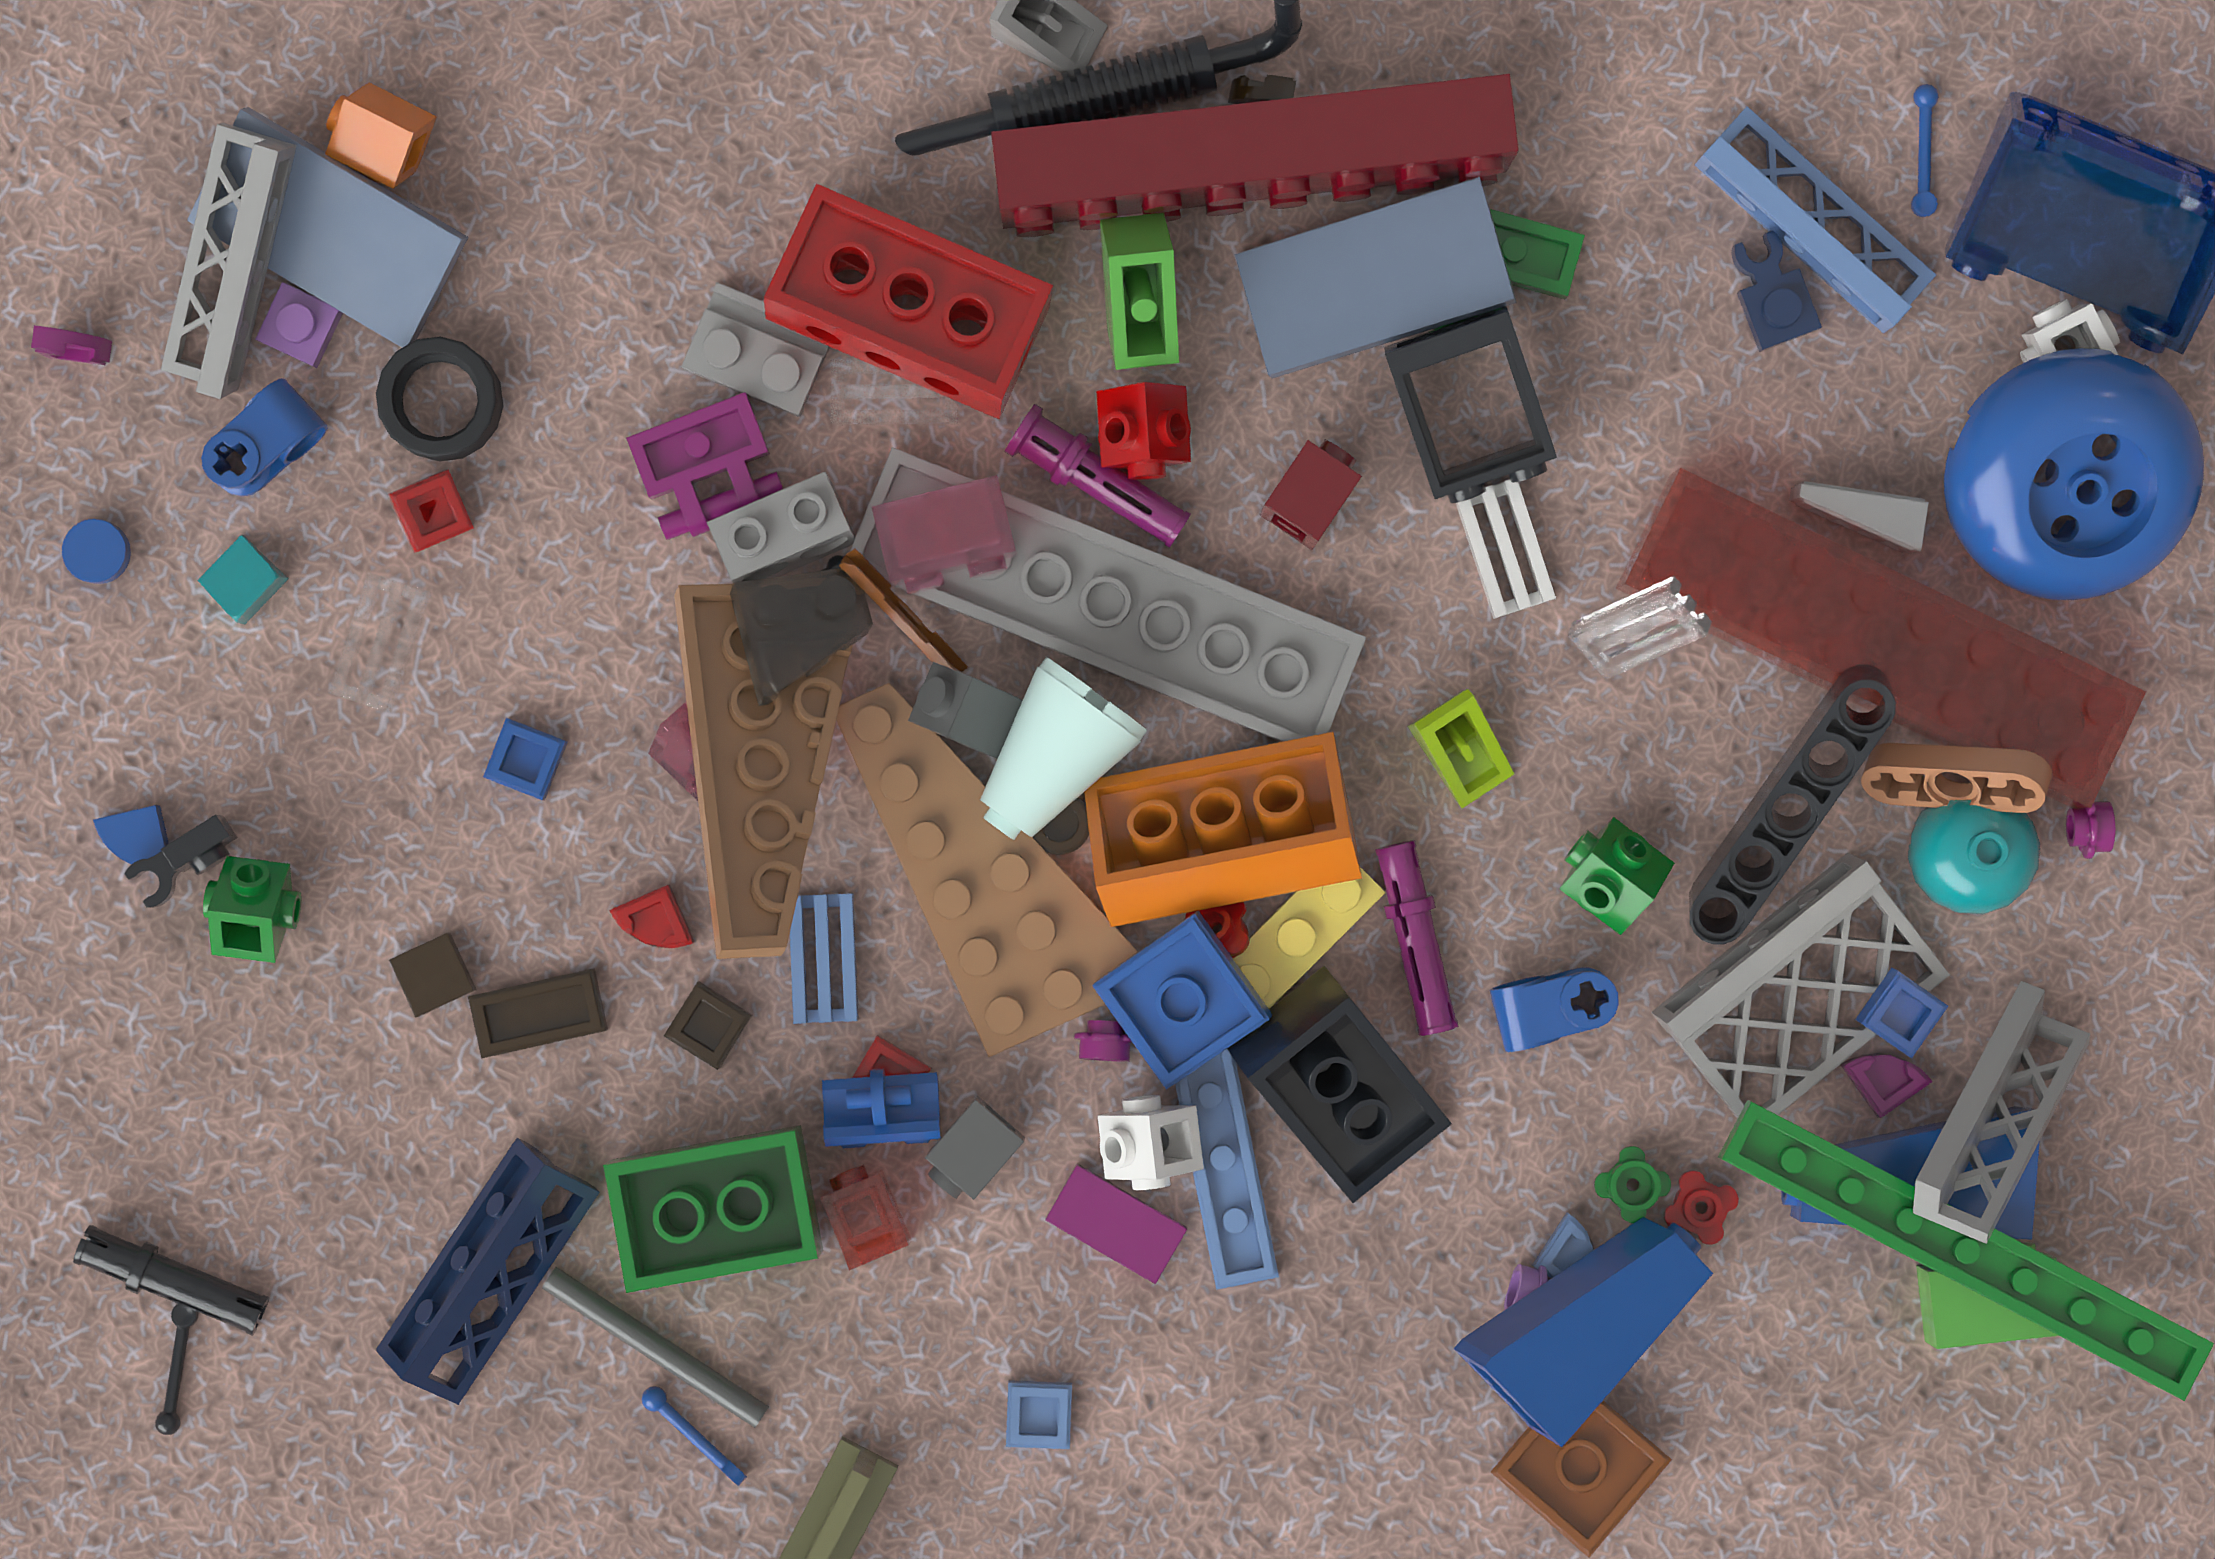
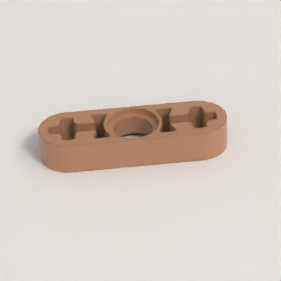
(2015, 776)

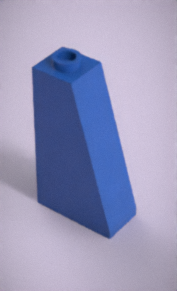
(1903, 1156)
(1586, 1327)

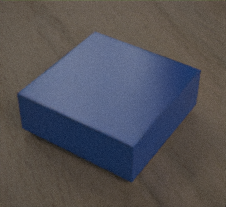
(525, 759)
(1901, 1012)

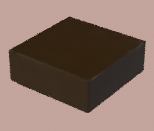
(432, 974)
(708, 1025)

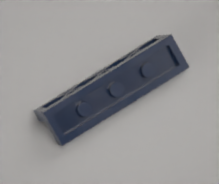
(475, 1268)

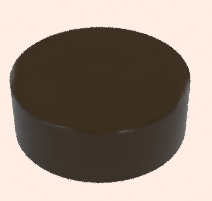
(1066, 831)

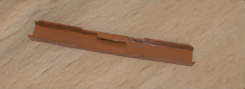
(879, 591)

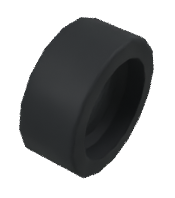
(392, 387)

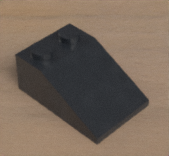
(1338, 1085)

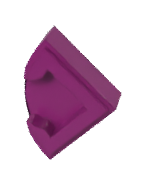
(54, 345)
(1885, 1080)

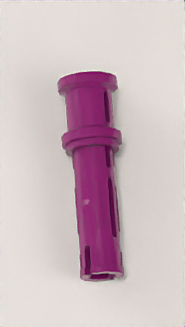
(1163, 522)

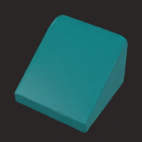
(242, 580)

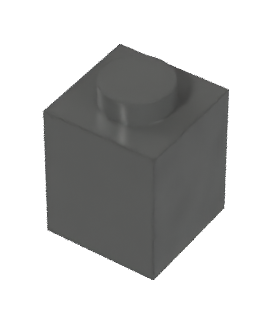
(965, 710)
(973, 1150)

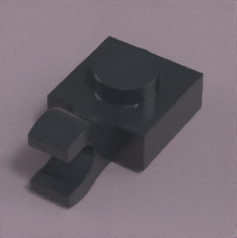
(197, 849)

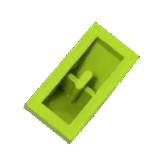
(1462, 748)

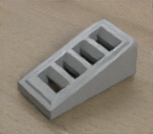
(1879, 516)

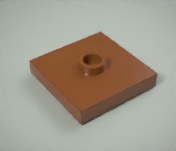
(1587, 1481)

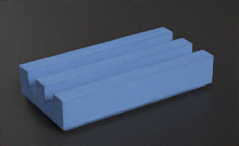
(798, 969)

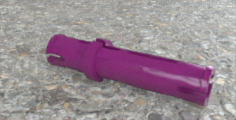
(1416, 935)

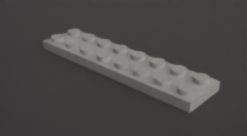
(1140, 615)

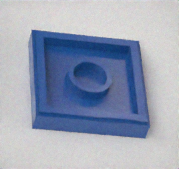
(1182, 1000)

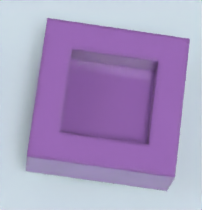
(299, 325)

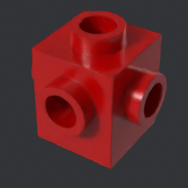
(1144, 428)

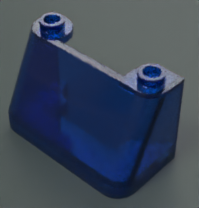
(2092, 220)

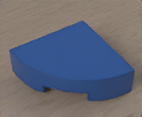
(133, 833)

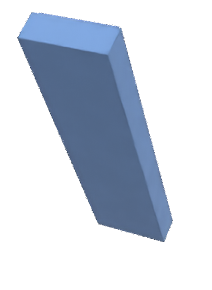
(1230, 1181)

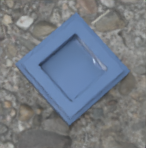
(1039, 1414)

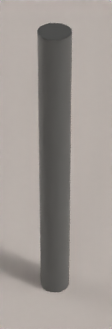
(655, 1347)

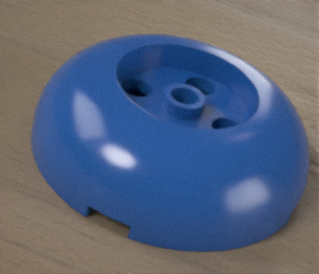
(2055, 412)

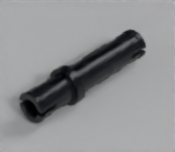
(170, 1279)

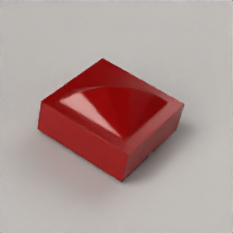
(430, 511)

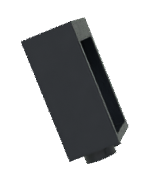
(1450, 341)

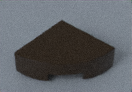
(1273, 88)

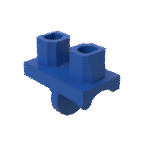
(881, 1109)

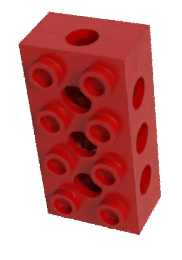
(899, 261)

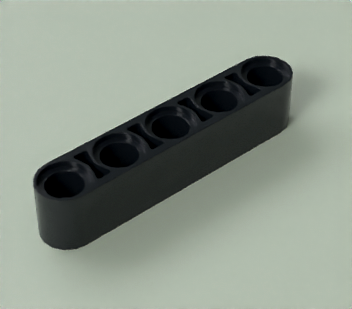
(1792, 775)

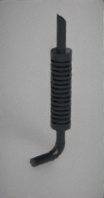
(1112, 86)

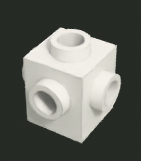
(2080, 323)
(1150, 1142)

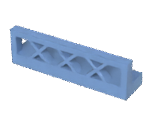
(1805, 230)

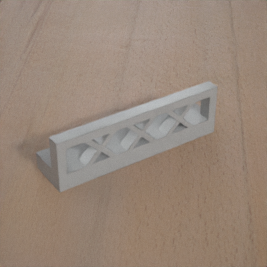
(243, 262)
(1980, 1100)

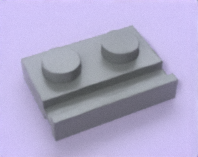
(753, 354)

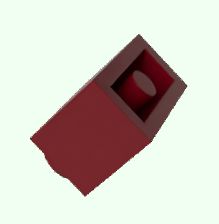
(1312, 492)

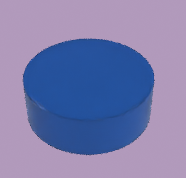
(96, 551)

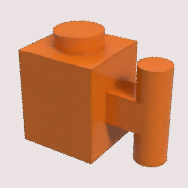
(378, 134)

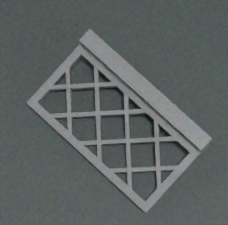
(1768, 950)

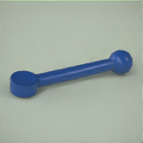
(1925, 202)
(655, 1400)

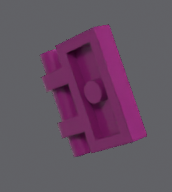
(697, 448)

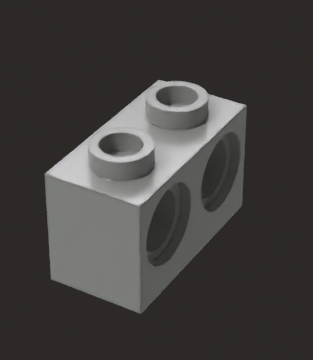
(782, 530)

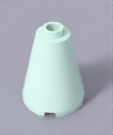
(1055, 751)

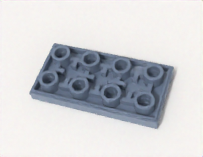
(349, 238)
(1375, 278)

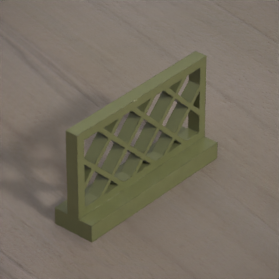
(841, 1504)

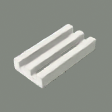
(1529, 541)

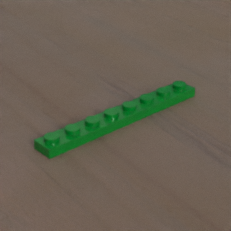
(1997, 1270)

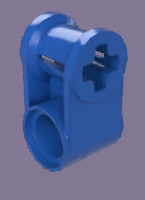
(268, 435)
(1541, 1011)

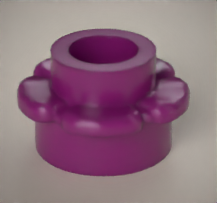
(2091, 828)
(1104, 1042)

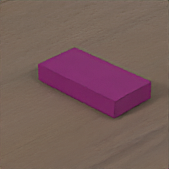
(1116, 1223)

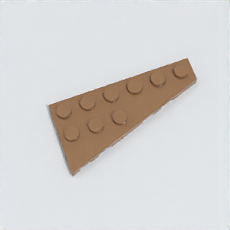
(752, 773)
(999, 907)

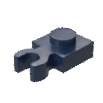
(1777, 303)

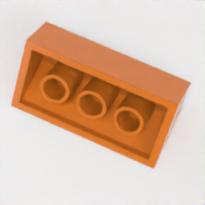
(1221, 830)

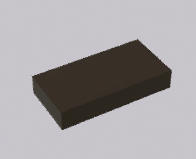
(537, 1013)

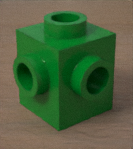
(1615, 874)
(249, 896)

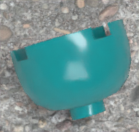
(1973, 856)

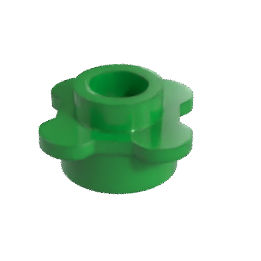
(1651, 1185)

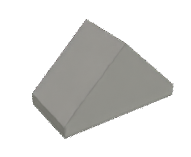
(1049, 31)

